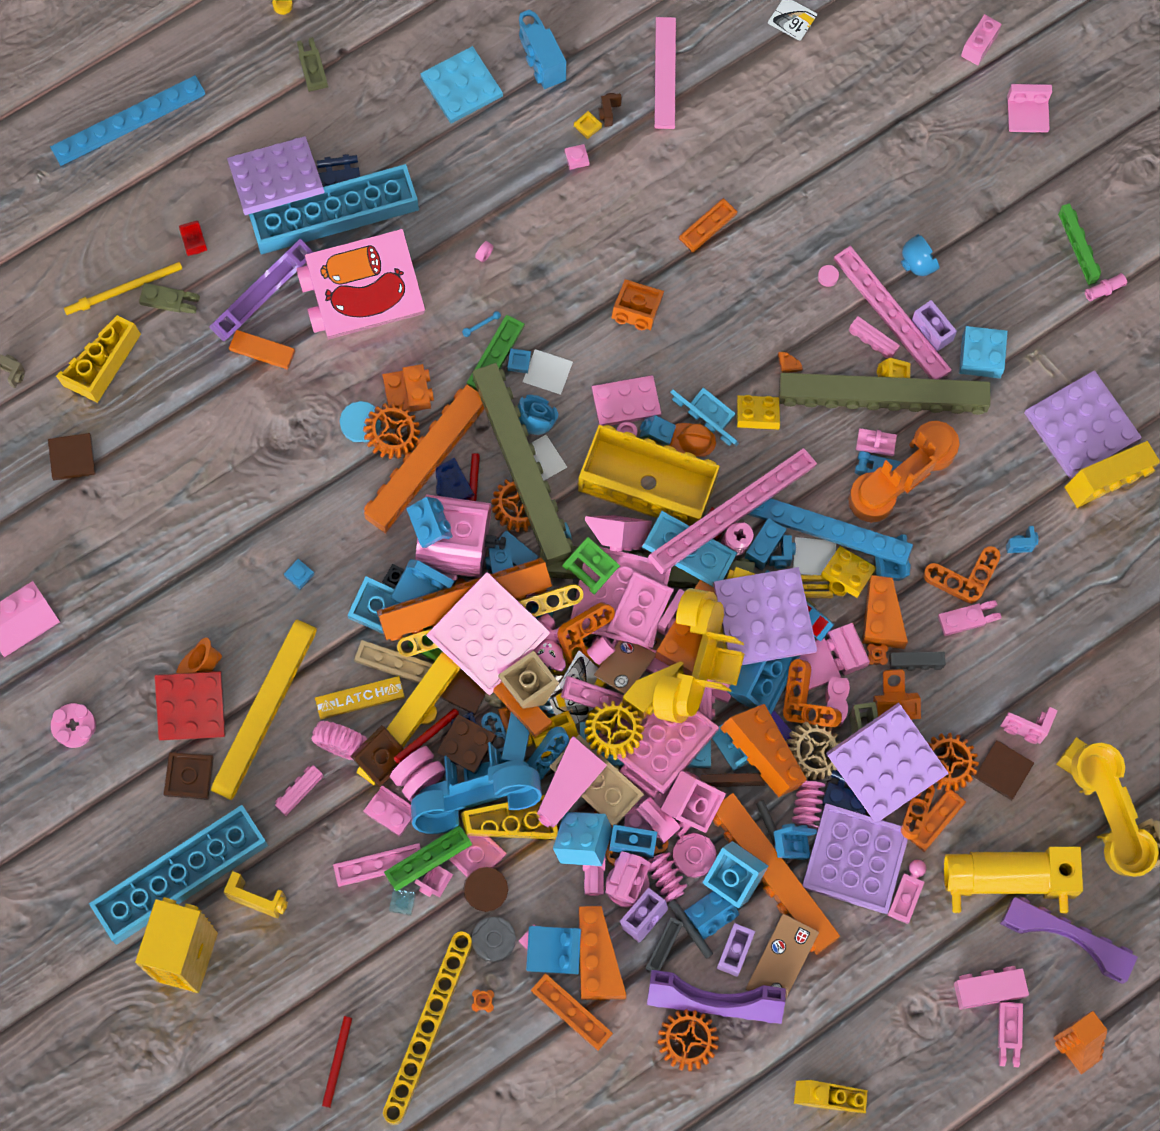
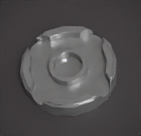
(493, 939)

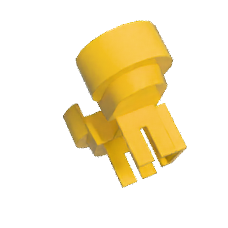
(681, 696)
(1126, 848)

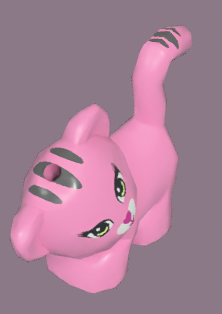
(548, 649)

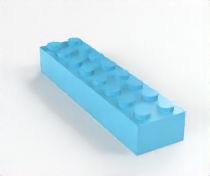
(336, 210)
(179, 873)

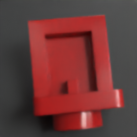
(192, 238)

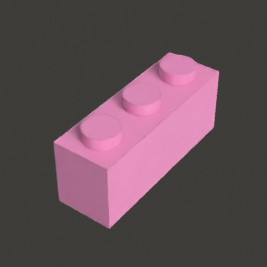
(991, 987)

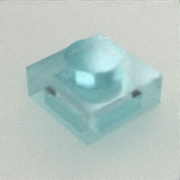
(402, 902)

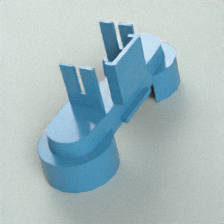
(438, 805)

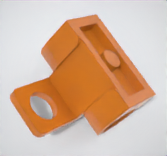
(896, 694)

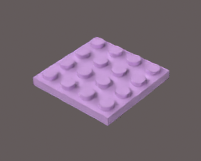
(275, 175)
(1082, 424)
(766, 615)
(887, 763)
(855, 859)

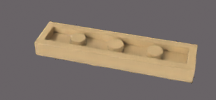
(391, 662)

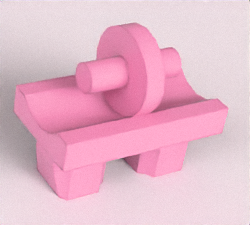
(876, 442)

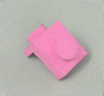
(434, 881)

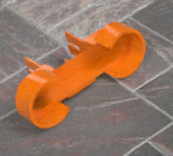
(876, 492)

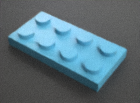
(706, 563)

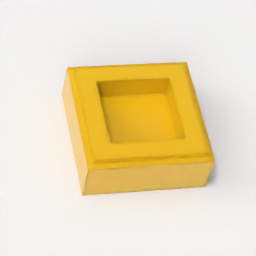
(587, 125)

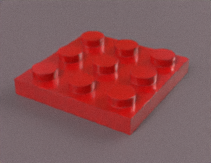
(190, 705)

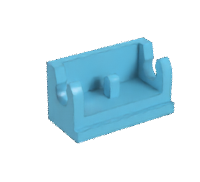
(735, 757)

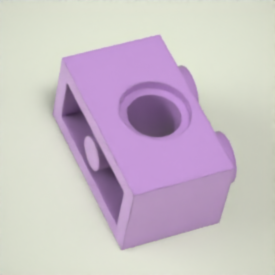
(934, 325)
(644, 915)
(735, 950)

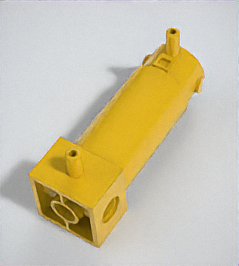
(1015, 874)

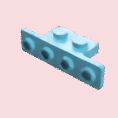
(711, 411)

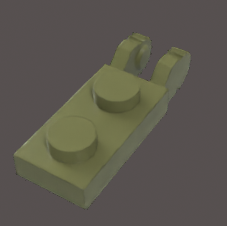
(312, 66)
(167, 298)

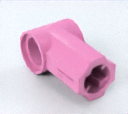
(600, 649)
(658, 820)
(594, 879)

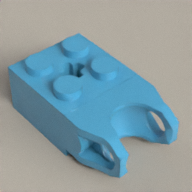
(542, 51)

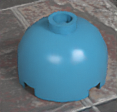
(918, 257)
(537, 414)

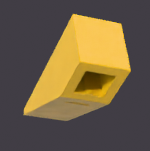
(642, 691)
(830, 1096)

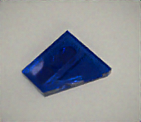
(452, 481)

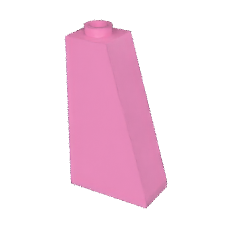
(572, 778)

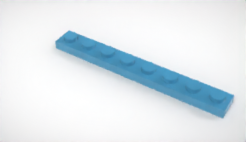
(127, 120)
(834, 531)

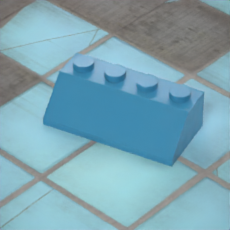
(762, 682)

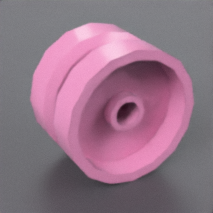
(417, 772)

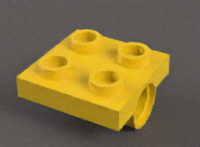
(758, 412)
(847, 573)

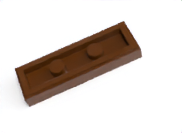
(733, 780)

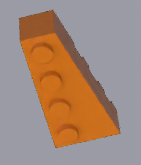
(681, 643)
(765, 748)
(598, 964)
(1083, 1041)

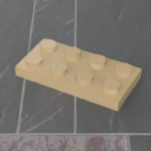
(610, 791)

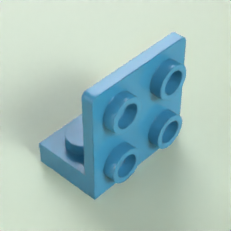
(419, 581)
(553, 950)

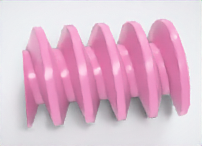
(742, 533)
(807, 804)
(666, 877)

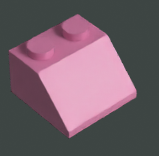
(693, 801)

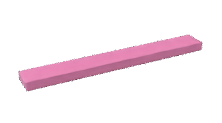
(892, 314)

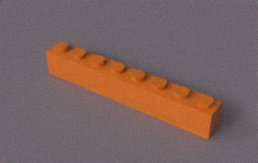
(424, 460)
(431, 608)
(778, 879)

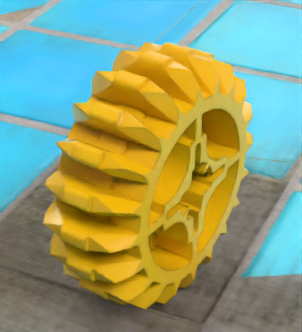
(605, 727)

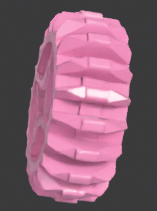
(337, 739)

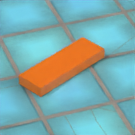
(708, 225)
(262, 349)
(532, 718)
(938, 819)

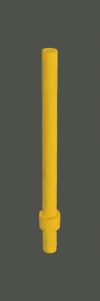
(85, 303)

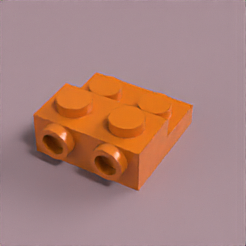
(637, 305)
(409, 388)

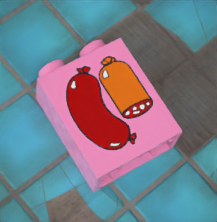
(361, 285)

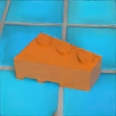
(882, 615)

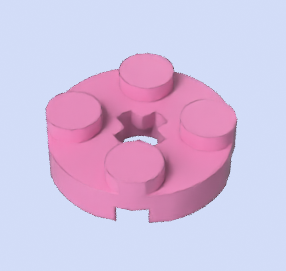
(83, 731)

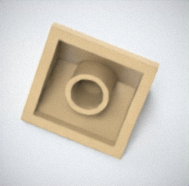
(529, 681)

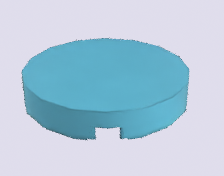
(353, 420)

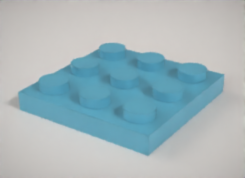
(461, 84)

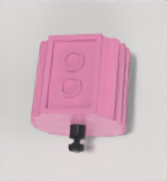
(467, 548)

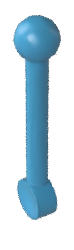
(467, 332)

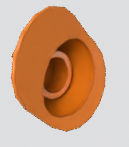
(693, 439)
(200, 659)

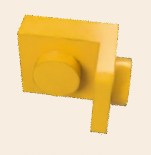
(894, 368)

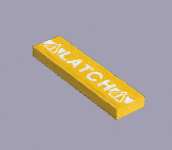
(359, 697)

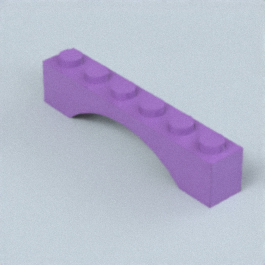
(260, 291)
(1111, 960)
(760, 1004)

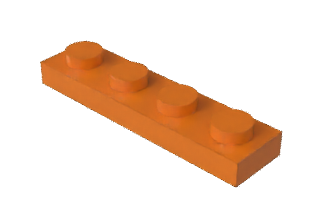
(571, 1012)

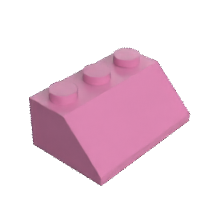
(619, 531)
(24, 618)

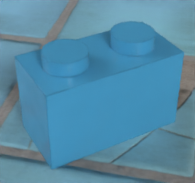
(765, 544)
(633, 841)

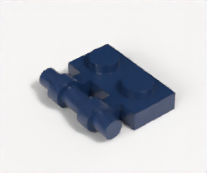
(332, 177)
(842, 797)

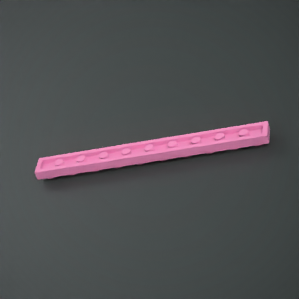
(732, 511)

